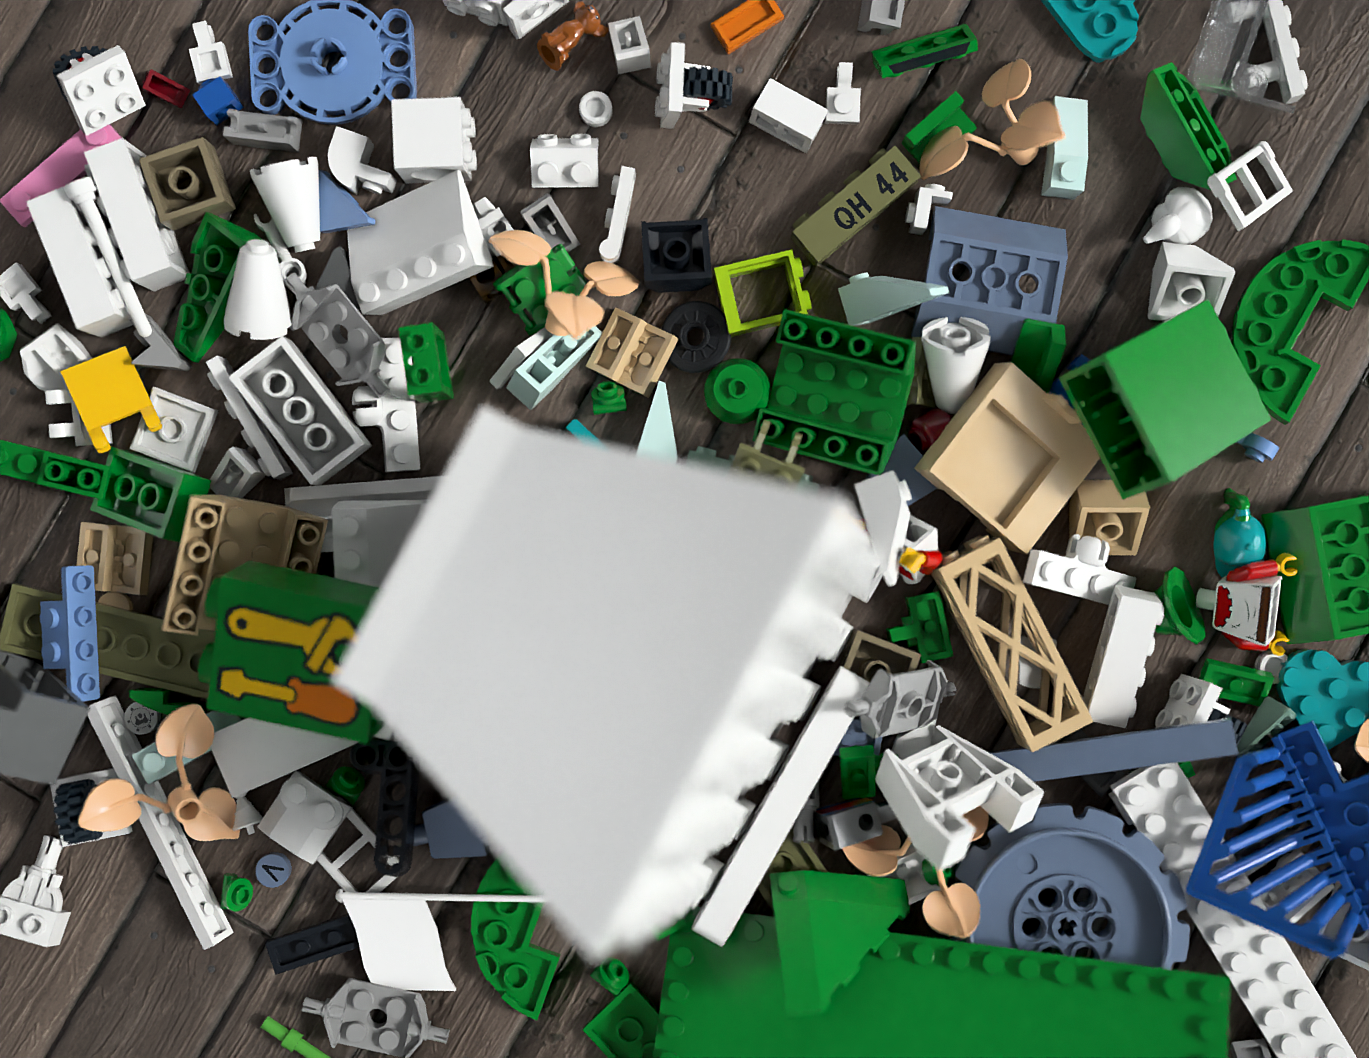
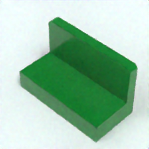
(944, 116)
(1039, 351)

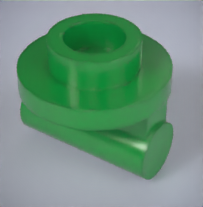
(608, 398)
(347, 783)
(235, 892)
(611, 975)

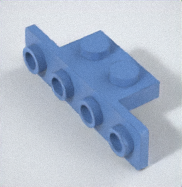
(71, 632)

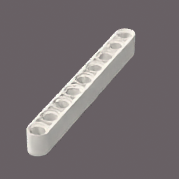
(779, 808)

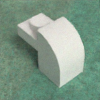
(349, 163)

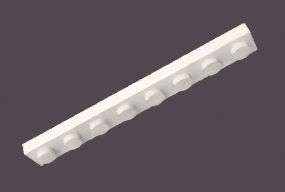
(161, 828)

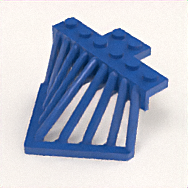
(1338, 820)

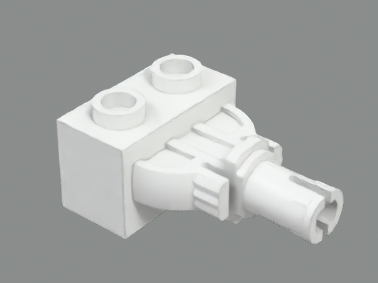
(34, 901)

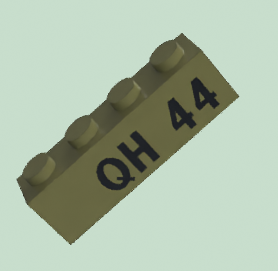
(854, 206)

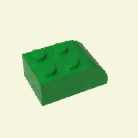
(148, 494)

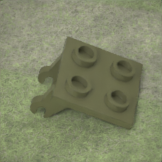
(756, 465)

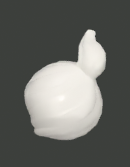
(1181, 218)

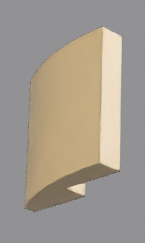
(632, 352)
(118, 556)

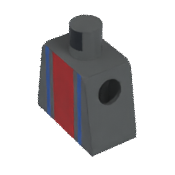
(840, 825)

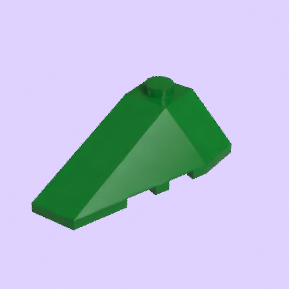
(210, 283)

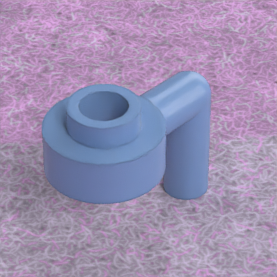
(1258, 447)

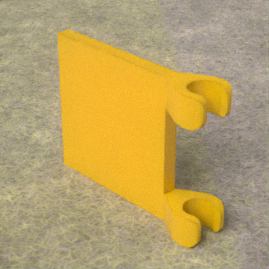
(108, 391)

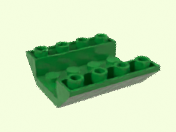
(839, 391)
(1332, 580)

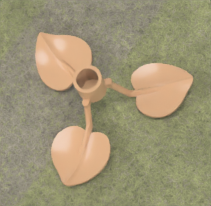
(1035, 127)
(566, 312)
(206, 818)
(948, 911)

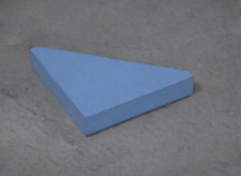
(338, 208)

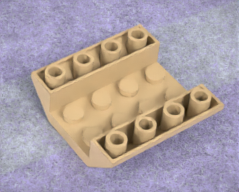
(223, 535)

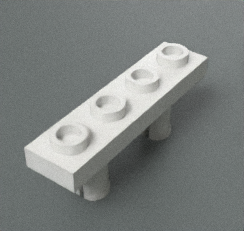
(1284, 52)

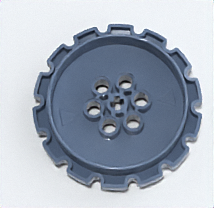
(1069, 854)

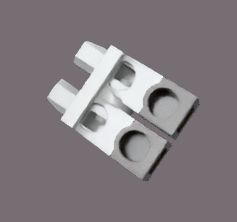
(491, 223)

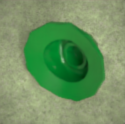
(1180, 608)

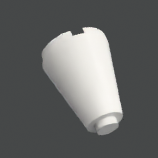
(292, 200)
(258, 294)
(954, 359)

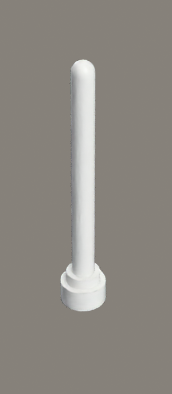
(83, 194)

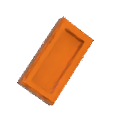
(746, 23)

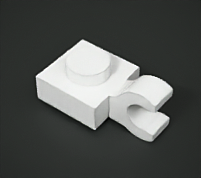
(208, 58)
(843, 100)
(18, 291)

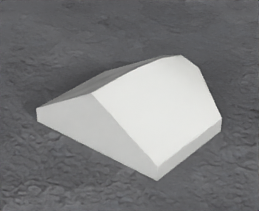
(49, 355)

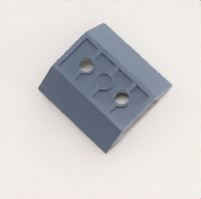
(997, 257)

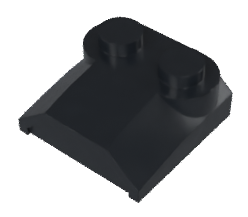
(676, 255)

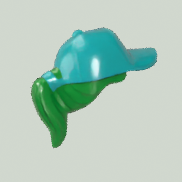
(1237, 535)

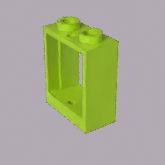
(793, 271)

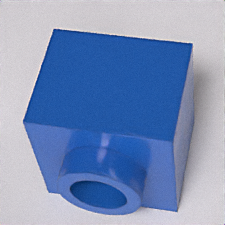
(216, 98)

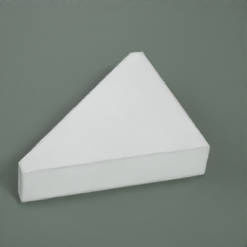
(518, 357)

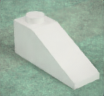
(886, 518)

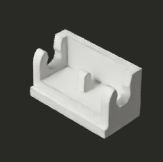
(788, 115)

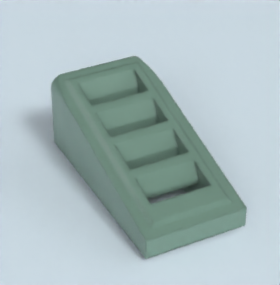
(1265, 723)

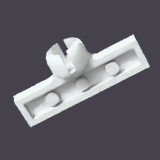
(392, 412)
(1079, 572)

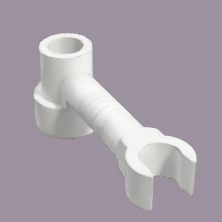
(287, 264)

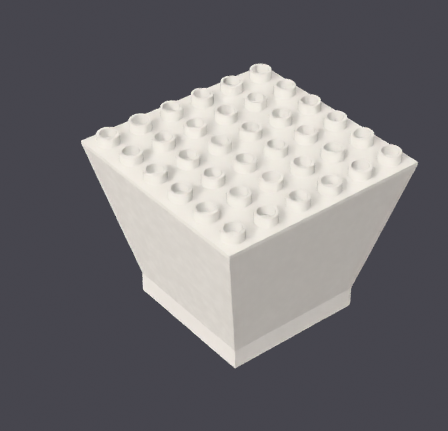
(607, 659)

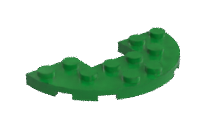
(1278, 307)
(503, 945)

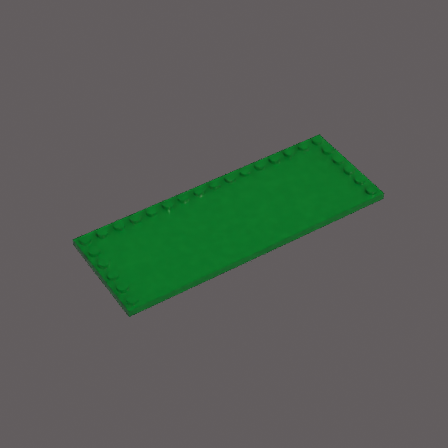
(933, 1003)

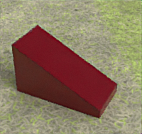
(164, 88)

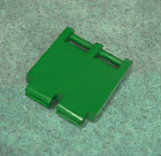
(530, 288)

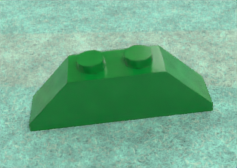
(1183, 128)

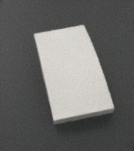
(261, 751)

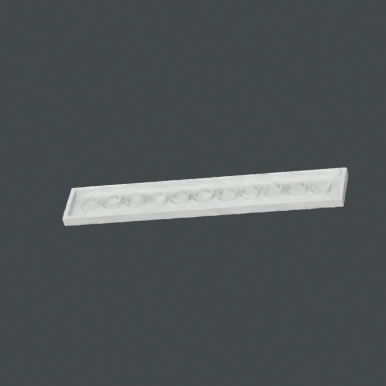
(1255, 959)

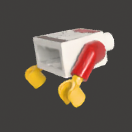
(919, 552)
(1248, 604)

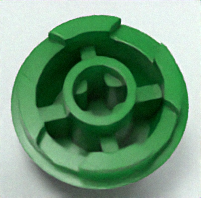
(737, 390)

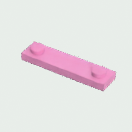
(55, 172)

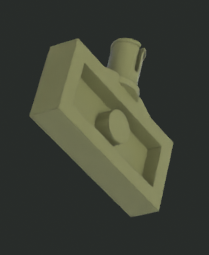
(921, 388)

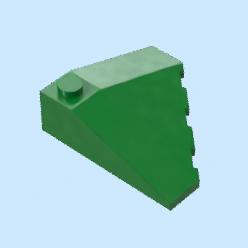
(826, 929)

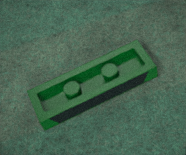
(924, 51)

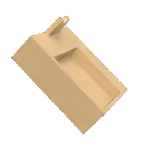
(1011, 456)

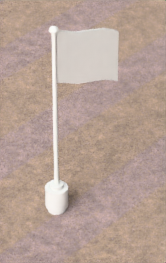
(401, 938)

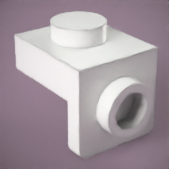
(918, 212)

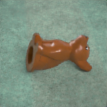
(556, 45)

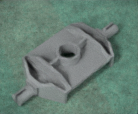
(320, 314)
(901, 701)
(350, 1022)

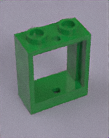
(430, 374)

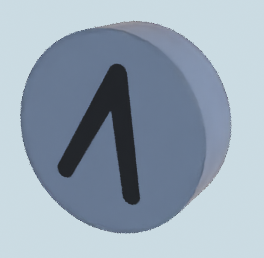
(273, 869)

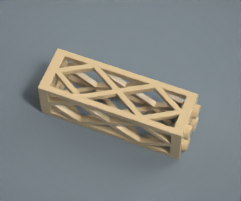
(1007, 580)

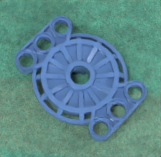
(355, 77)

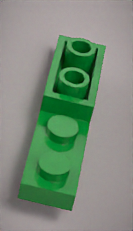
(54, 469)

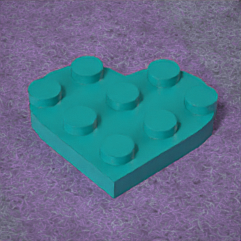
(1097, 26)
(1325, 692)

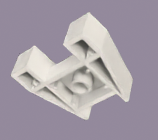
(946, 782)

